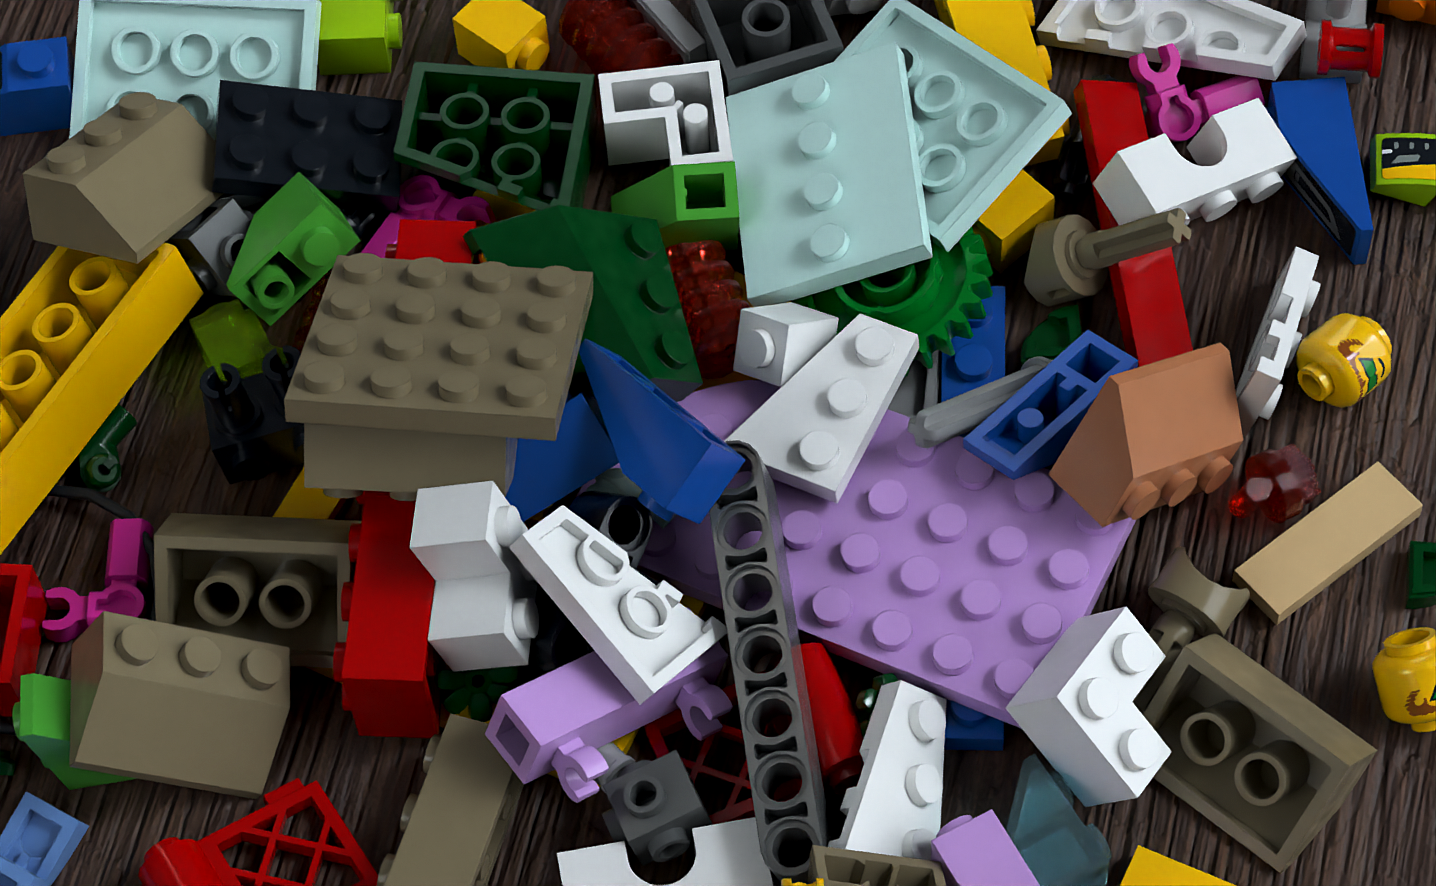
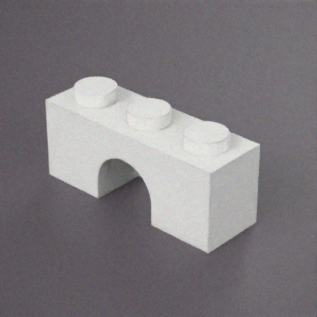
(1236, 158)
(723, 857)

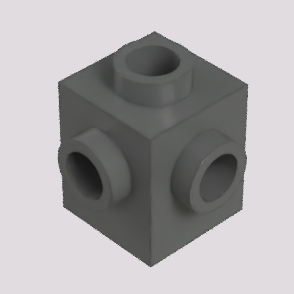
(213, 243)
(655, 808)

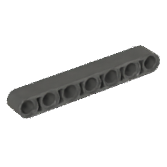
(777, 691)

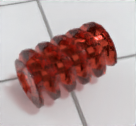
(613, 37)
(709, 303)

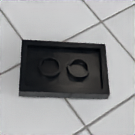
(328, 137)

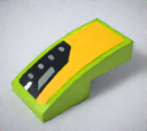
(1404, 166)

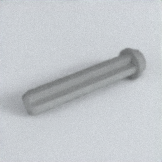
(971, 408)

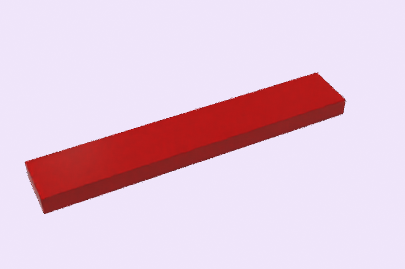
(1146, 285)

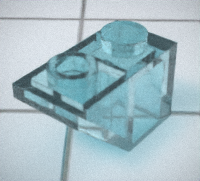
(1052, 834)

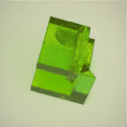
(232, 337)

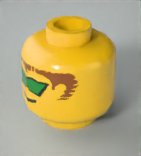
(1343, 360)
(1408, 678)

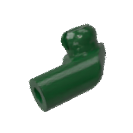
(99, 459)

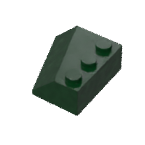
(502, 130)
(634, 291)

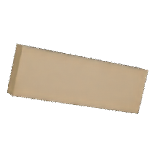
(1327, 542)

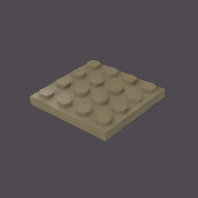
(442, 347)

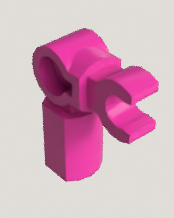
(1168, 103)
(425, 200)
(125, 580)

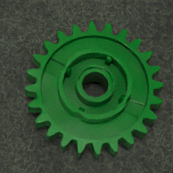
(927, 298)

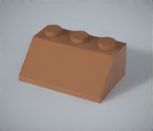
(1154, 437)

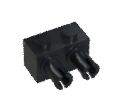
(249, 418)

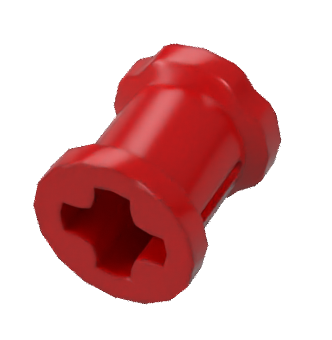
(1369, 39)

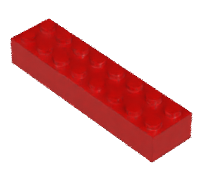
(388, 607)

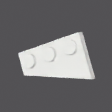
(1277, 338)
(830, 409)
(618, 611)
(901, 781)

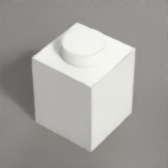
(780, 340)

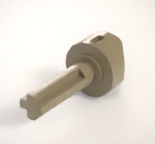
(1075, 256)
(1188, 607)

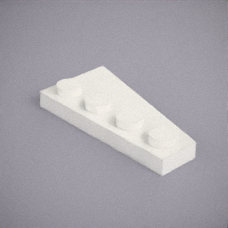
(1209, 34)

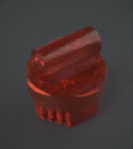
(1276, 483)

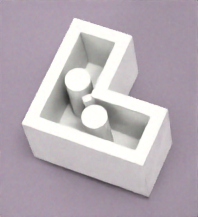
(666, 115)
(482, 591)
(1083, 709)

